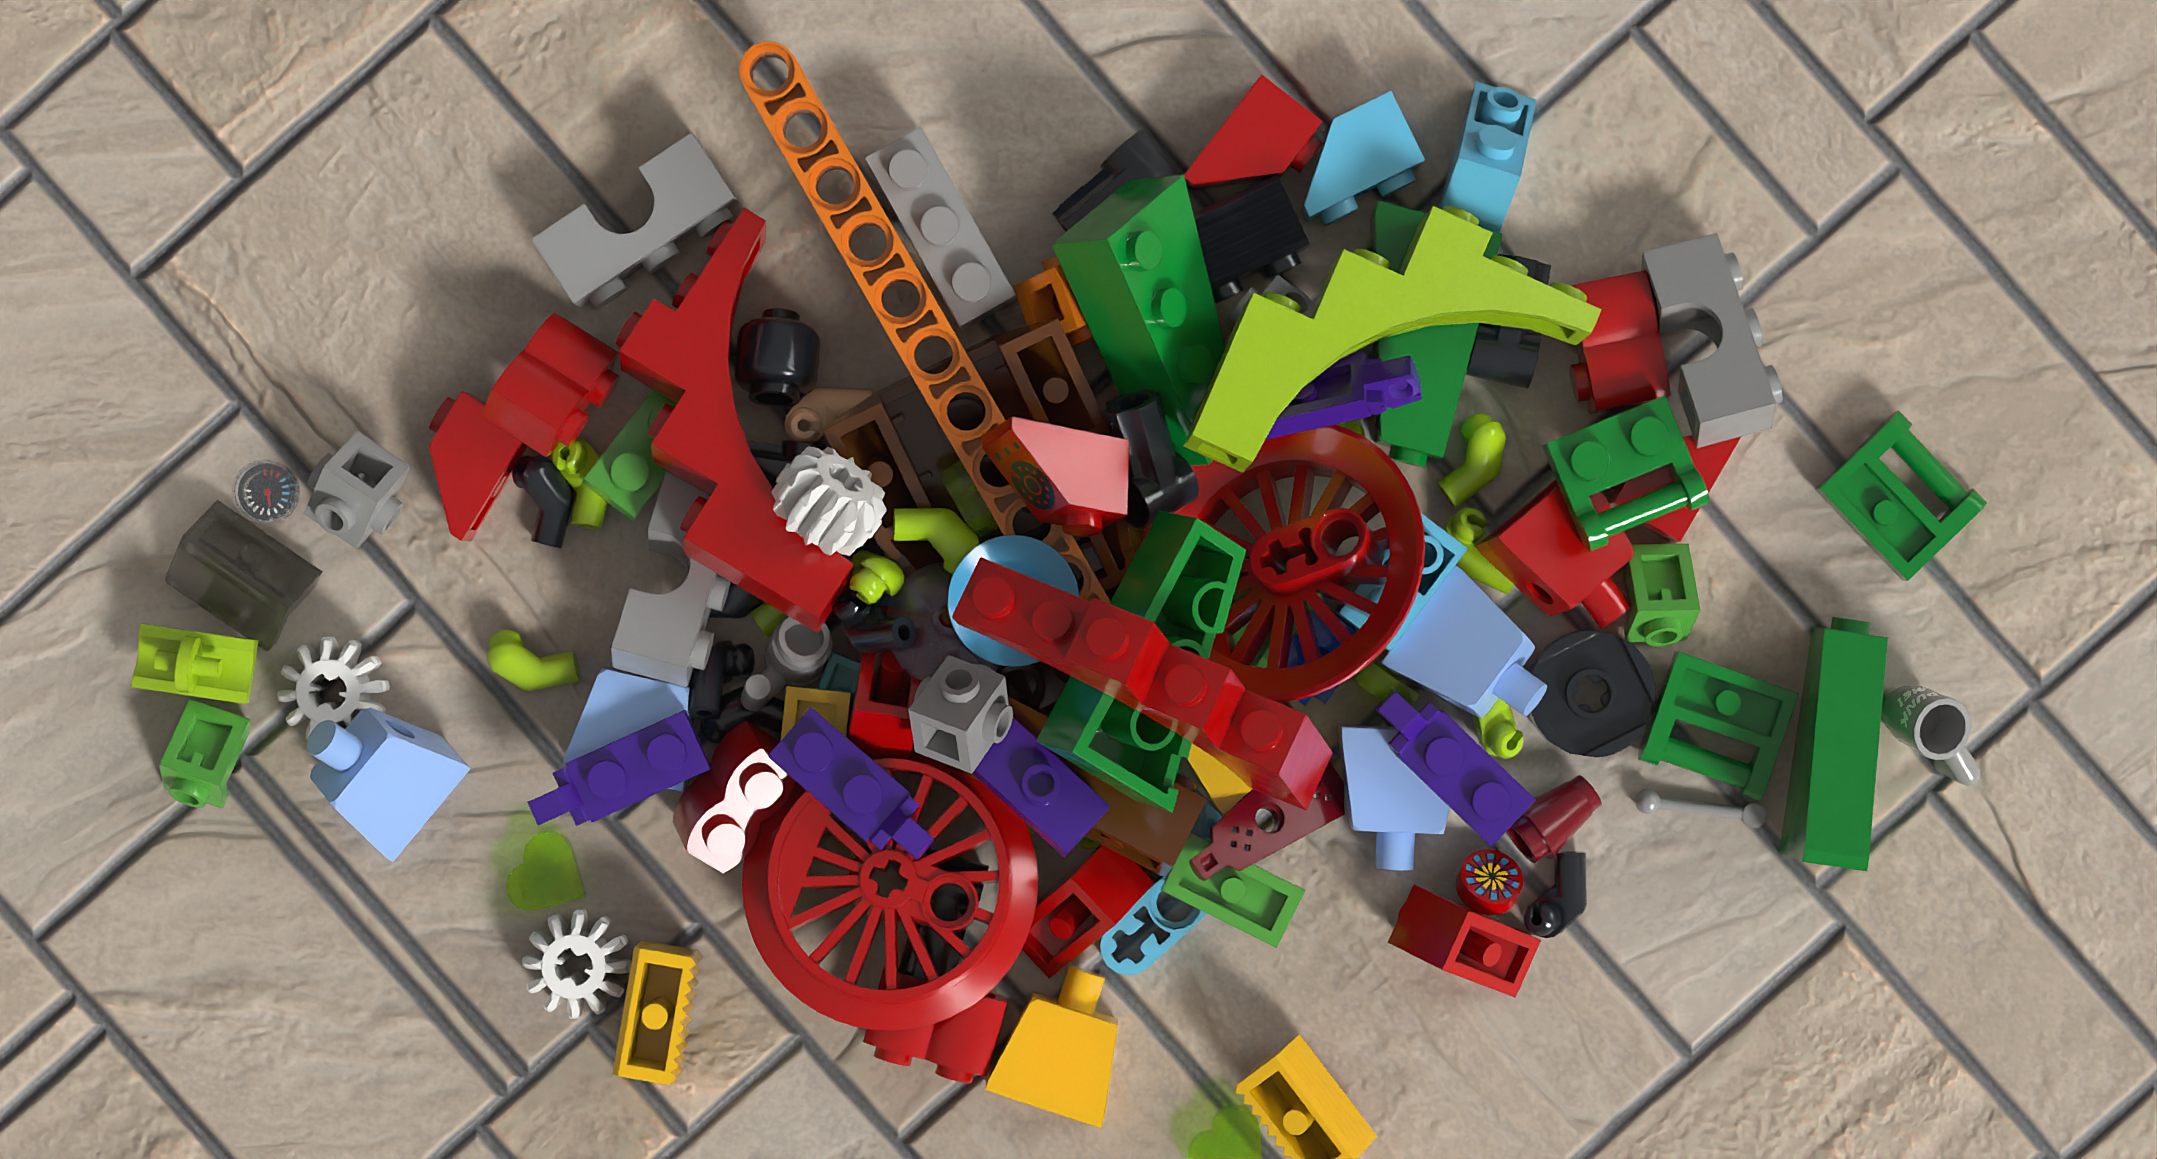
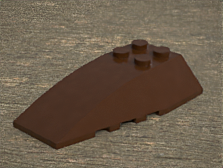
(905, 449)

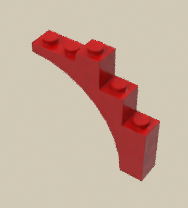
(704, 444)
(1134, 662)

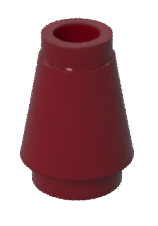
(1554, 819)

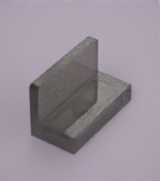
(241, 574)

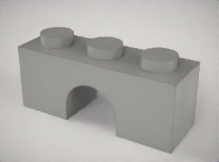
(687, 200)
(941, 228)
(1698, 290)
(666, 632)

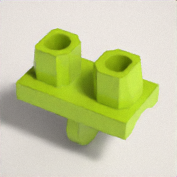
(195, 663)

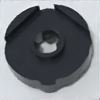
(1624, 705)

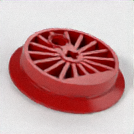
(1301, 559)
(779, 870)

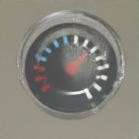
(265, 491)

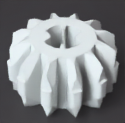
(828, 501)
(332, 666)
(573, 985)

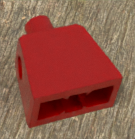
(1550, 564)

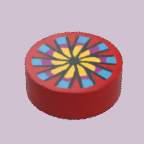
(1489, 882)

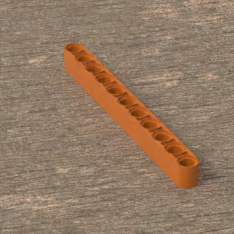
(893, 266)

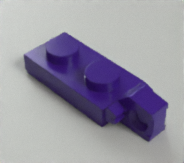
(1350, 391)
(1455, 767)
(624, 772)
(850, 784)

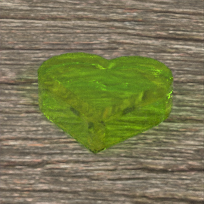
(968, 500)
(1381, 682)
(547, 875)
(1232, 1135)

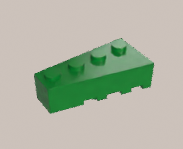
(1148, 297)
(1186, 587)

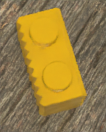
(657, 1012)
(1304, 1106)

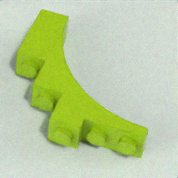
(1360, 302)

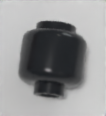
(777, 358)

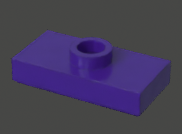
(1040, 789)

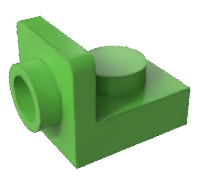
(1660, 594)
(203, 754)

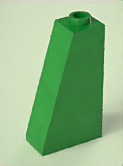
(1437, 351)
(1836, 748)

